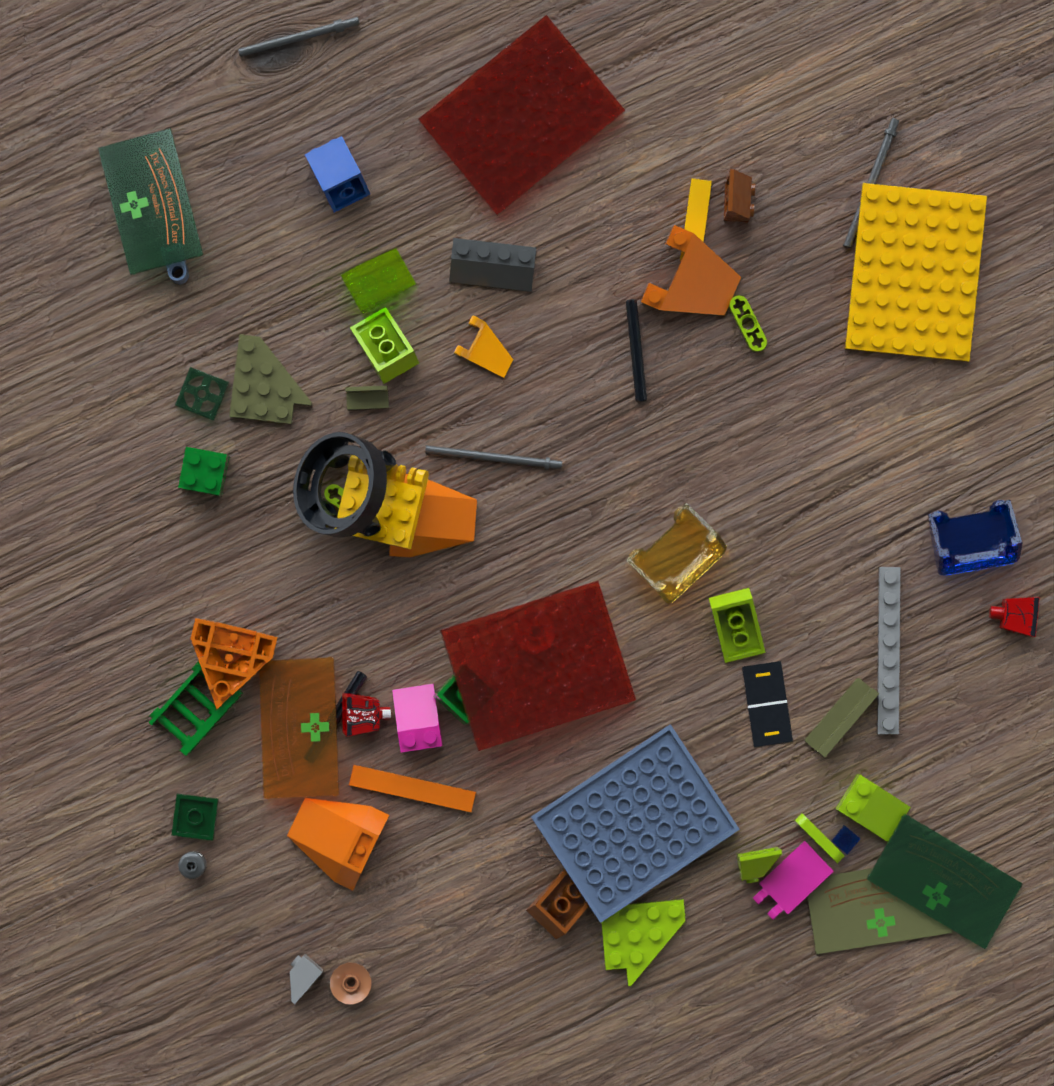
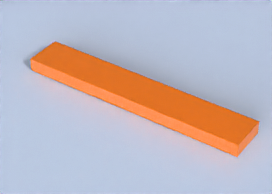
(412, 788)

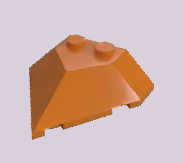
(229, 655)

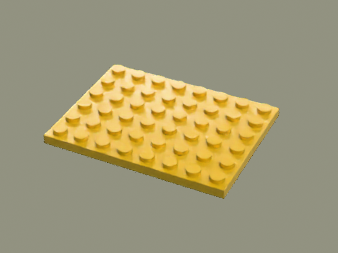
(915, 272)

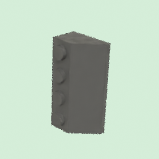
(492, 264)

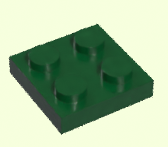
(195, 817)

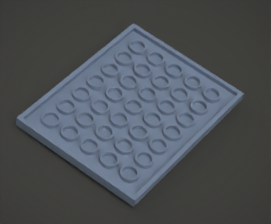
(635, 823)

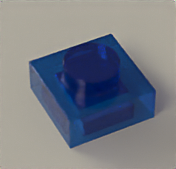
(845, 839)

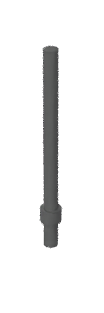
(337, 26)

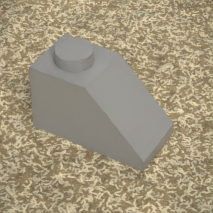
(302, 976)

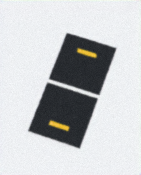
(767, 704)

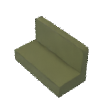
(367, 397)

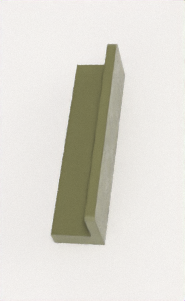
(841, 717)

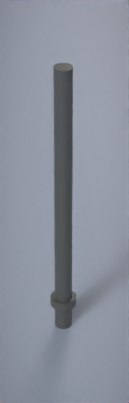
(889, 134)
(547, 463)

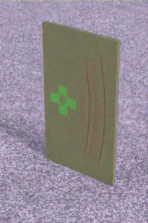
(857, 913)

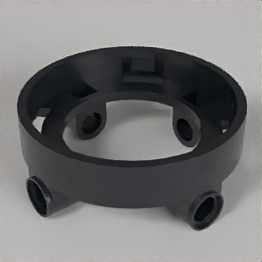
(333, 452)

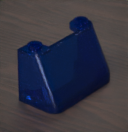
(975, 539)

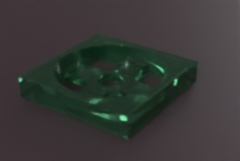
(193, 373)

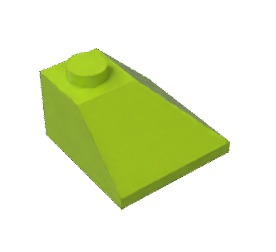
(757, 863)

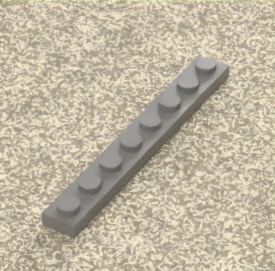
(888, 650)

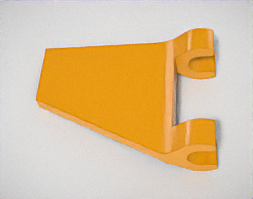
(486, 350)

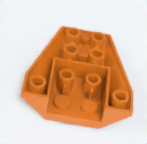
(443, 522)
(338, 836)

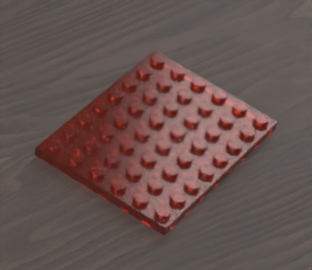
(521, 115)
(537, 665)

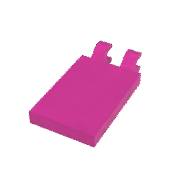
(793, 879)

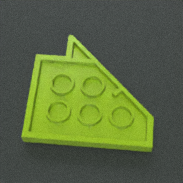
(639, 933)

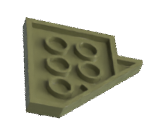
(262, 385)

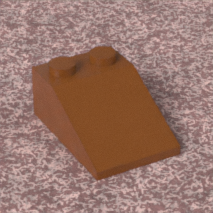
(738, 197)
(558, 906)

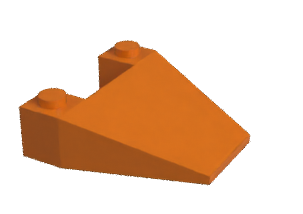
(701, 282)

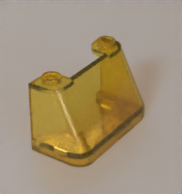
(678, 555)

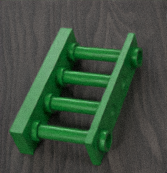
(202, 727)

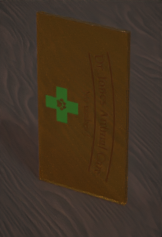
(299, 728)

